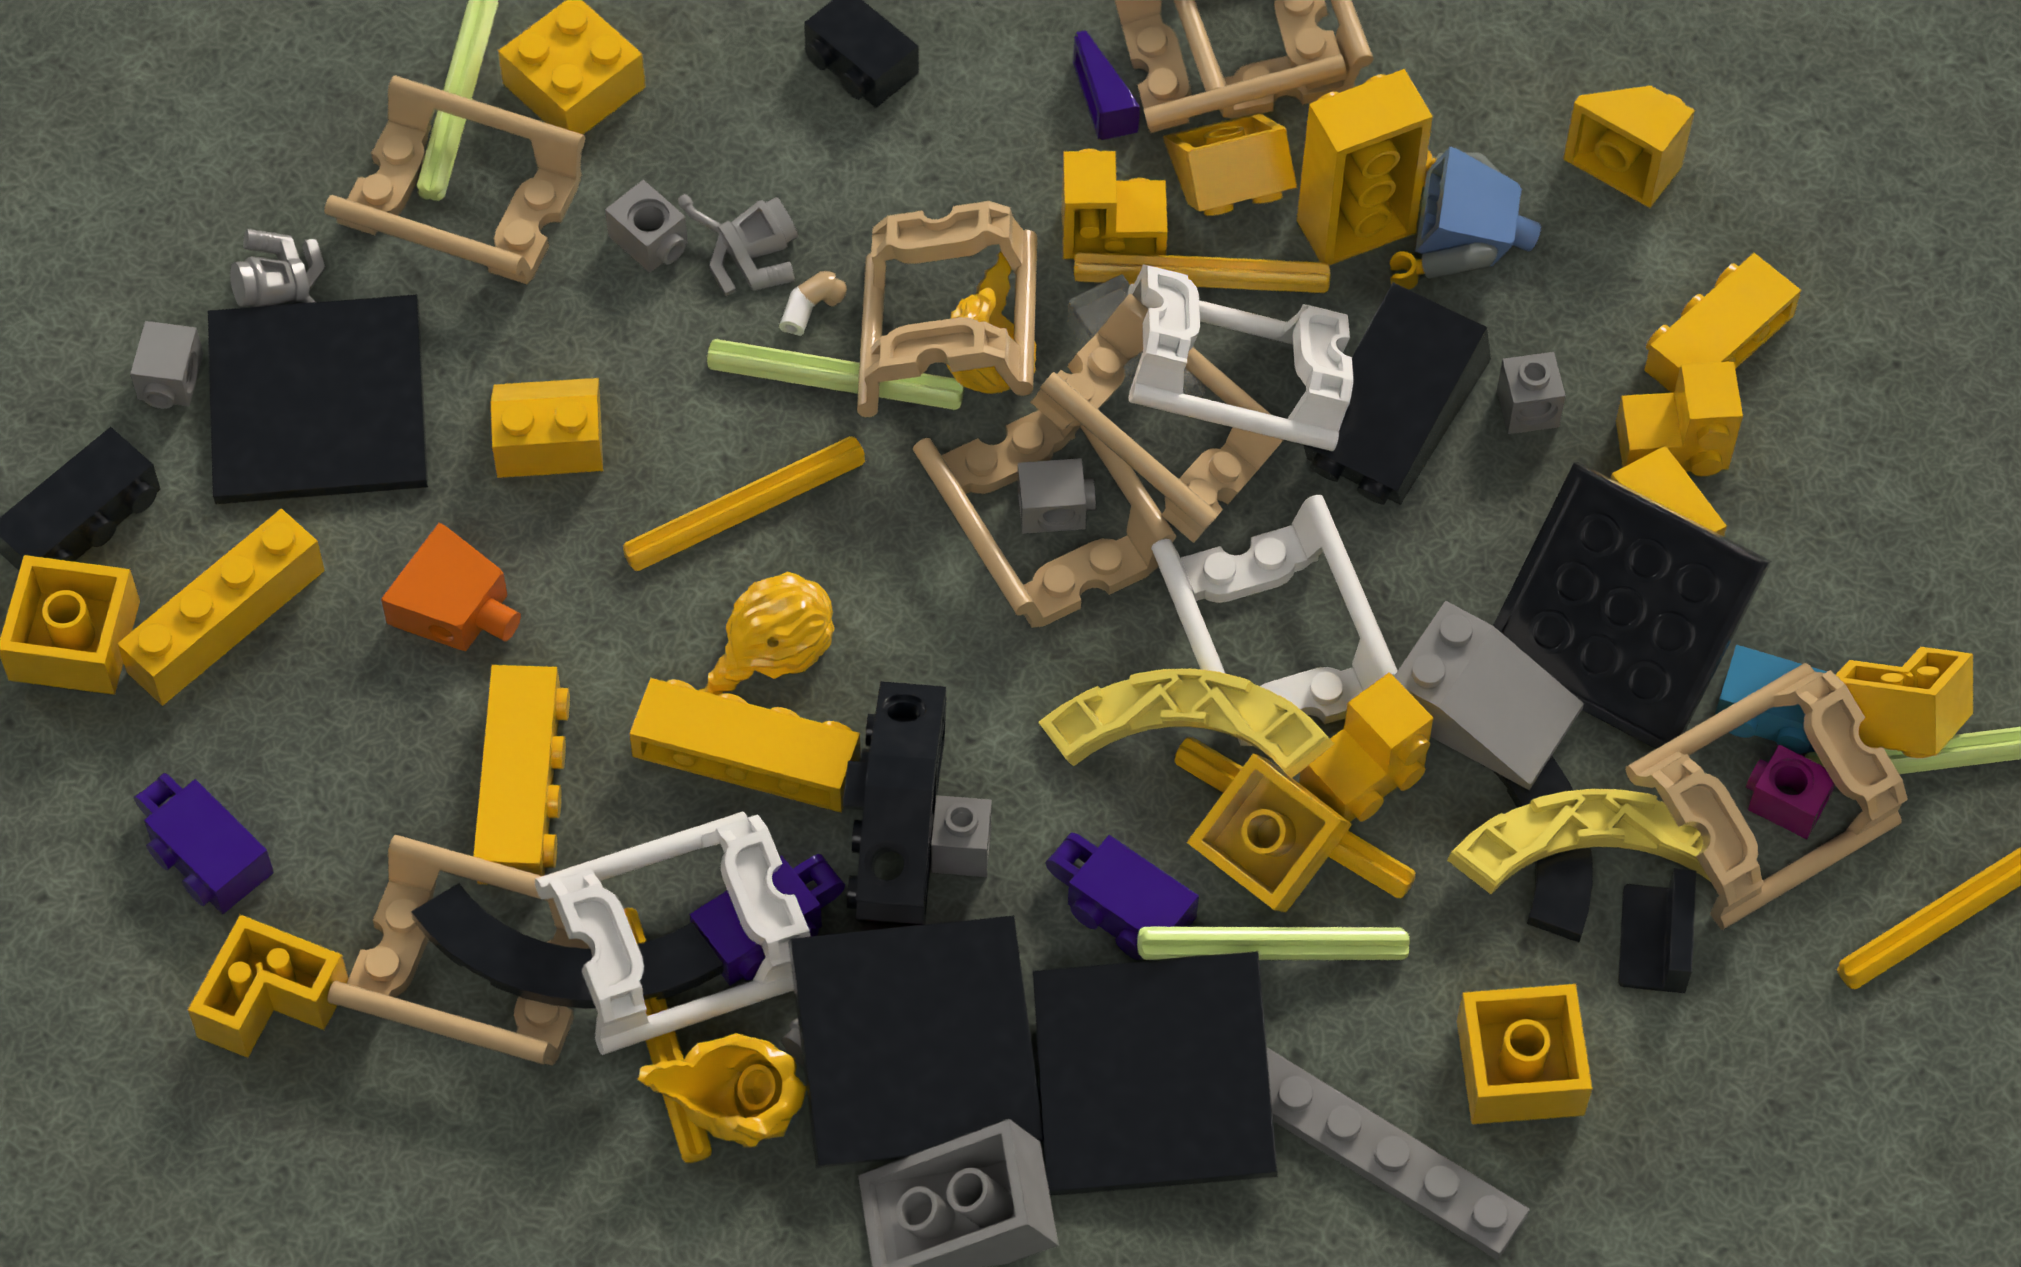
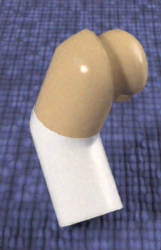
(807, 295)

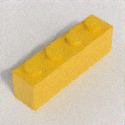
(221, 606)
(744, 743)
(519, 768)

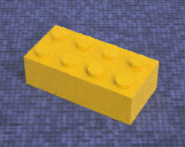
(1363, 167)

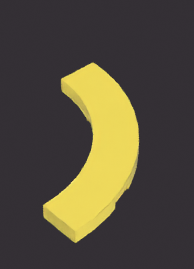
(1187, 700)
(1574, 822)

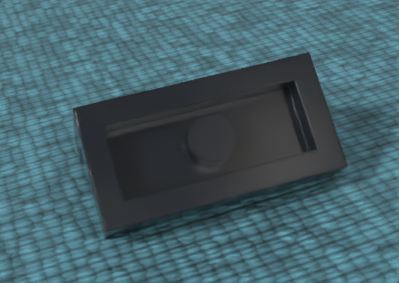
(1658, 934)

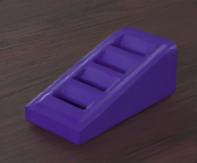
(1106, 95)

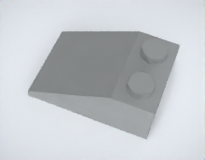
(1487, 695)
(961, 1203)

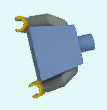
(1464, 219)

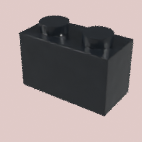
(861, 50)

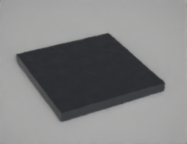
(316, 399)
(1629, 604)
(913, 1037)
(1154, 1074)

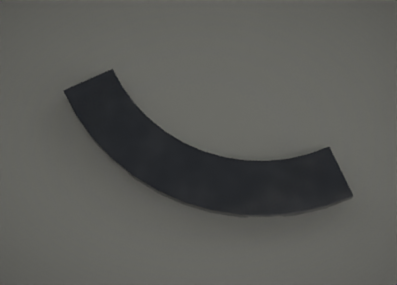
(1563, 878)
(549, 970)

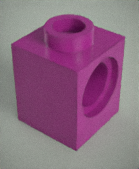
(1792, 812)

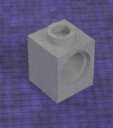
(643, 210)
(166, 364)
(1531, 393)
(1054, 495)
(961, 836)

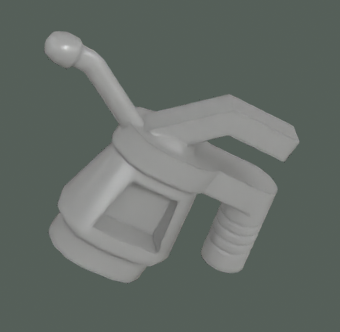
(754, 233)
(279, 281)

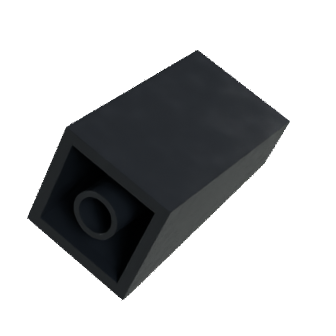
(1405, 393)

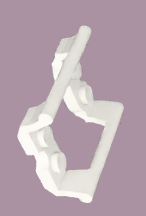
(1173, 326)
(1268, 565)
(616, 961)

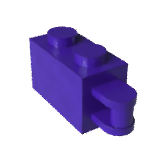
(202, 842)
(1120, 890)
(724, 933)

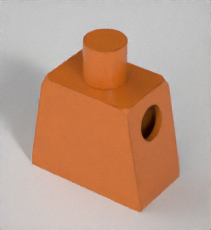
(450, 594)

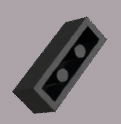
(80, 502)

